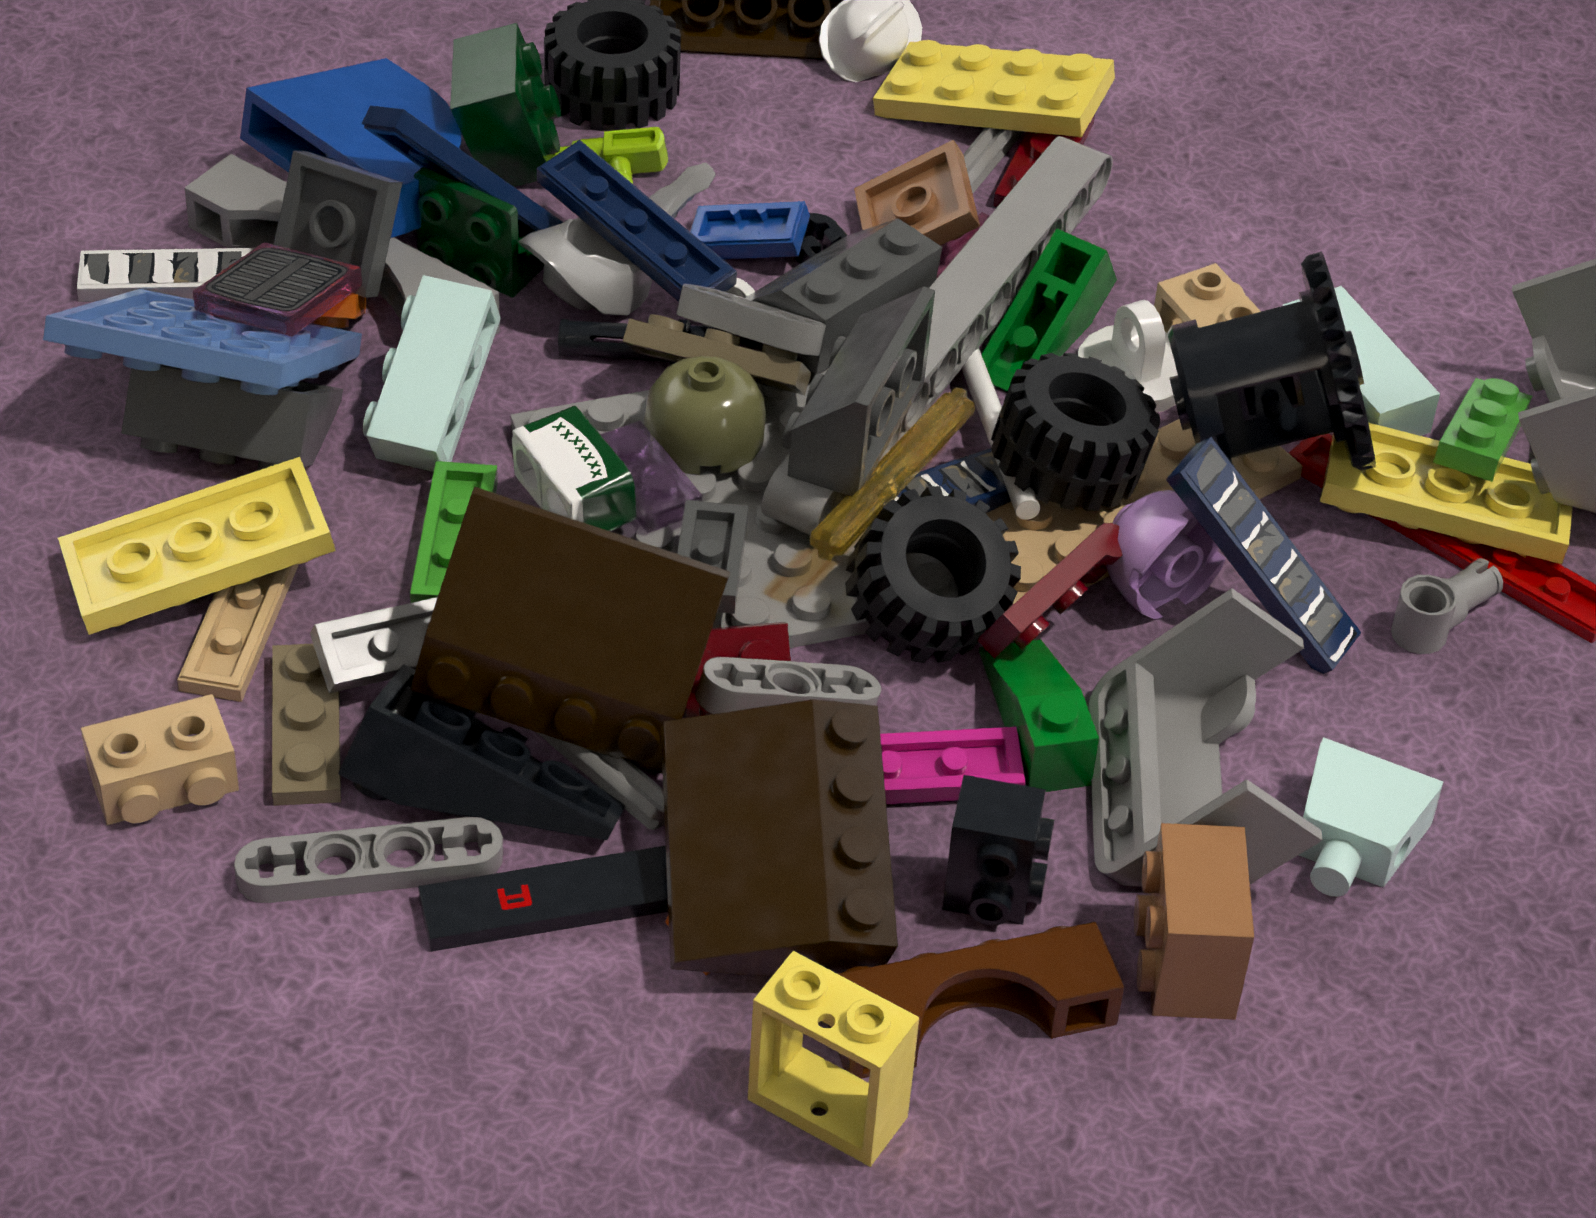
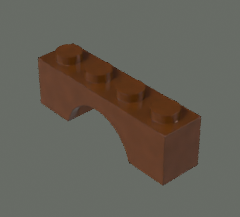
(1051, 977)

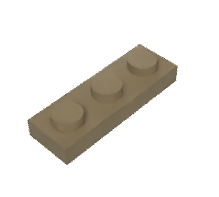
(666, 340)
(303, 729)

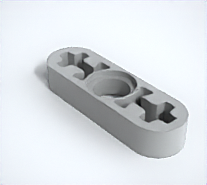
(751, 319)
(752, 683)

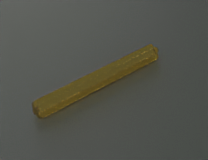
(892, 474)

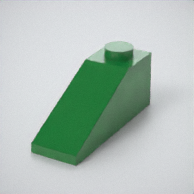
(1051, 306)
(1049, 713)

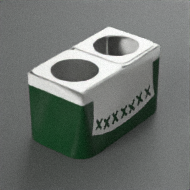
(577, 470)

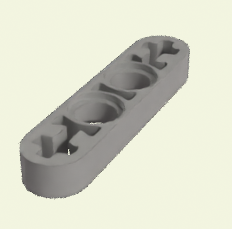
(368, 851)

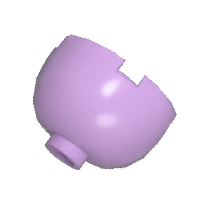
(1162, 553)

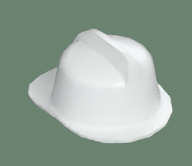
(868, 36)

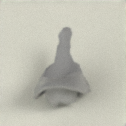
(593, 273)

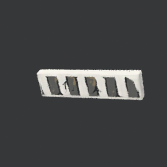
(157, 270)

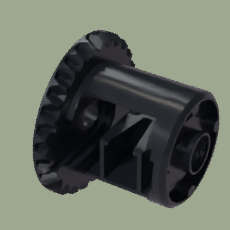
(1274, 375)

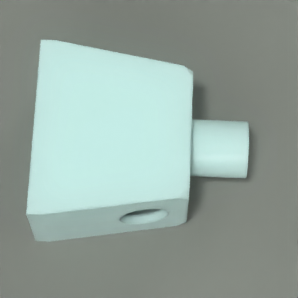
(1367, 816)

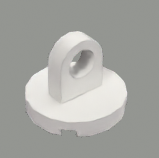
(1137, 347)

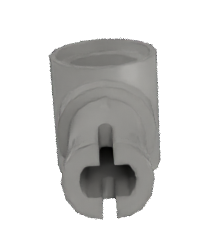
(1434, 605)

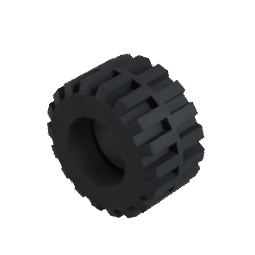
(613, 62)
(1075, 431)
(960, 539)

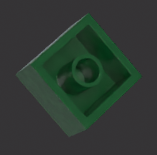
(503, 103)

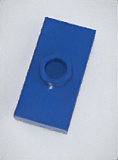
(752, 229)

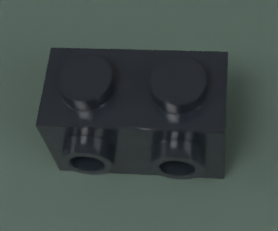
(995, 849)

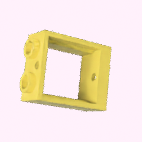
(795, 1080)

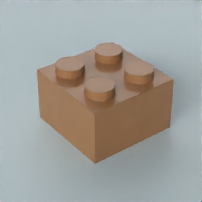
(1195, 921)

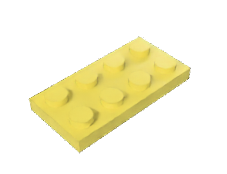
(995, 88)
(1433, 497)
(195, 545)

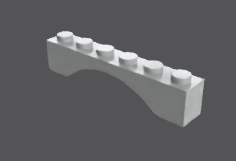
(242, 209)

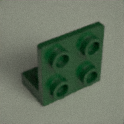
(473, 233)

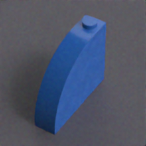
(325, 118)

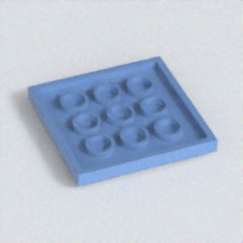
(168, 331)

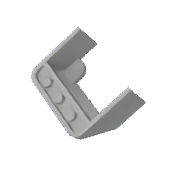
(1563, 332)
(1162, 735)

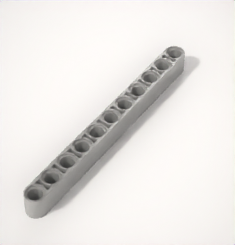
(974, 296)

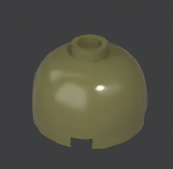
(706, 414)

